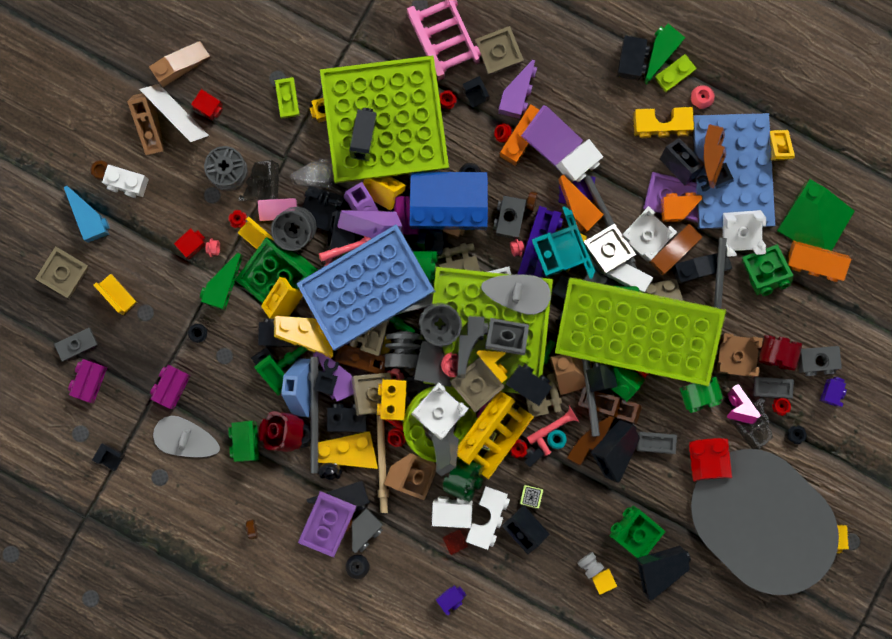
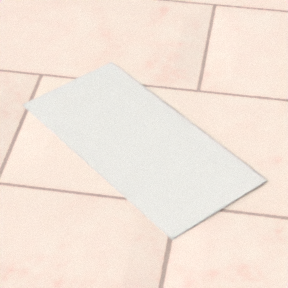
(174, 112)

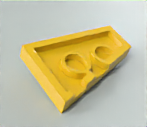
(303, 332)
(349, 450)

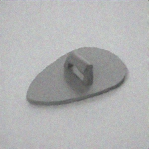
(519, 292)
(183, 438)

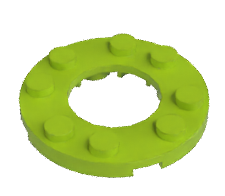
(414, 430)

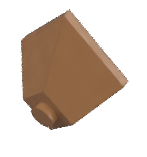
(568, 373)
(411, 476)

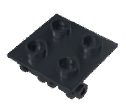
(321, 205)

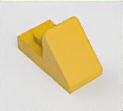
(781, 145)
(489, 358)

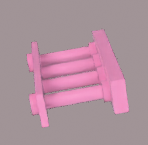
(425, 33)

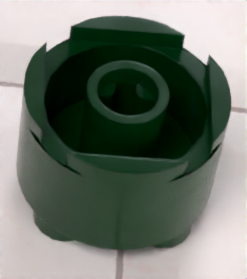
(463, 480)

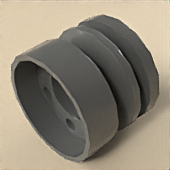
(233, 176)
(291, 238)
(448, 332)
(405, 350)

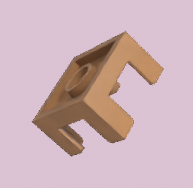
(738, 355)

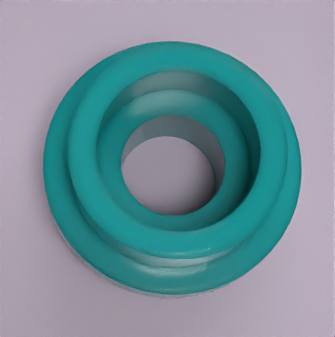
(552, 444)

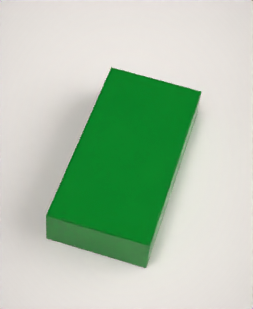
(271, 374)

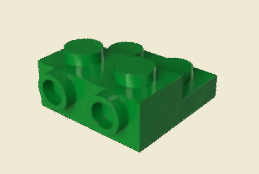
(768, 271)
(636, 532)

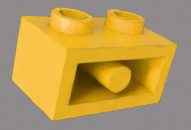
(393, 399)

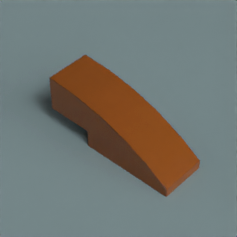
(714, 153)
(675, 249)

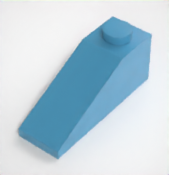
(89, 221)

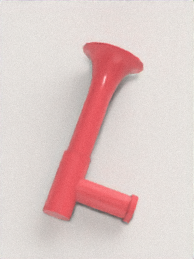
(328, 256)
(538, 435)

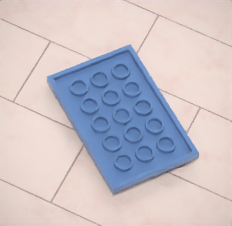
(749, 163)
(365, 287)

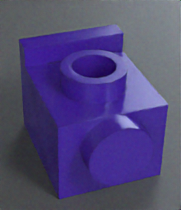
(834, 392)
(451, 598)

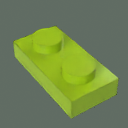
(675, 73)
(287, 97)

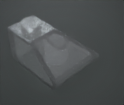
(314, 174)

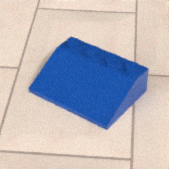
(449, 200)

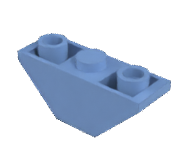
(297, 388)

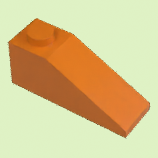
(584, 211)

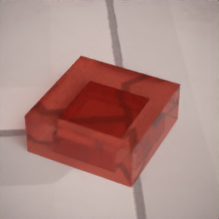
(455, 541)

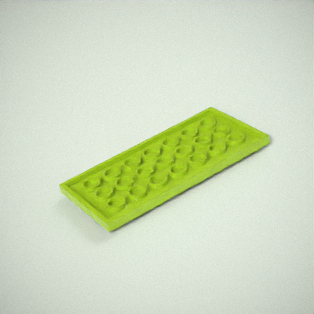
(640, 331)

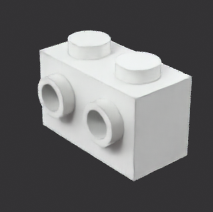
(579, 161)
(125, 181)
(452, 512)

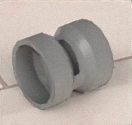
(590, 565)

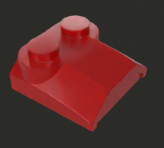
(710, 459)

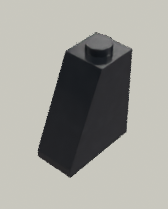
(363, 134)
(616, 450)
(662, 569)

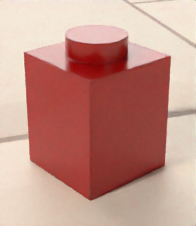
(207, 105)
(190, 243)

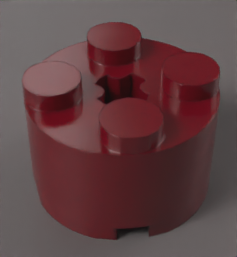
(780, 352)
(281, 431)

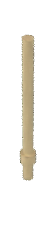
(383, 492)

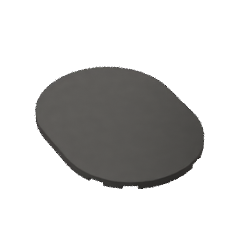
(766, 523)

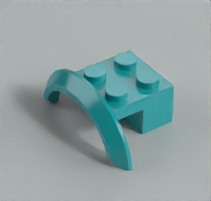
(563, 249)

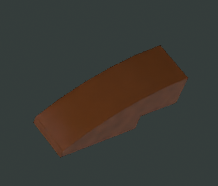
(613, 406)
(588, 442)

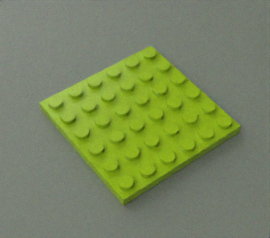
(408, 120)
(464, 293)

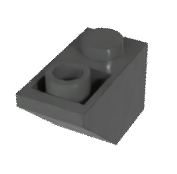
(363, 529)

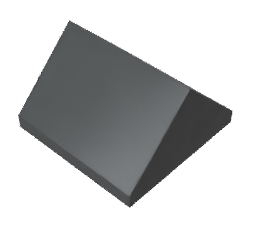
(507, 336)

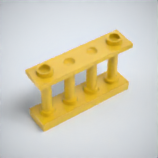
(485, 426)

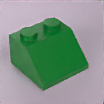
(244, 441)

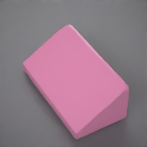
(271, 208)

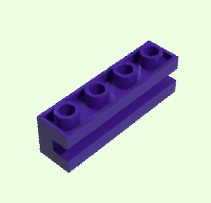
(544, 223)

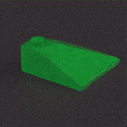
(816, 217)
(268, 265)

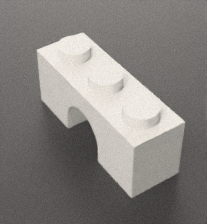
(484, 534)

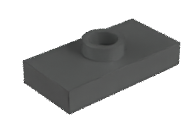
(76, 344)
(773, 387)
(657, 442)

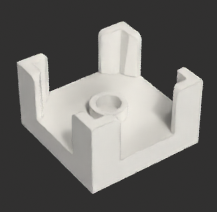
(744, 231)
(648, 235)
(439, 411)

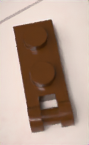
(360, 359)

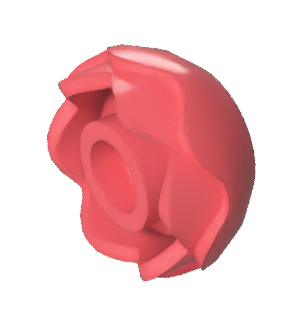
(700, 102)
(450, 364)

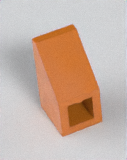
(676, 208)

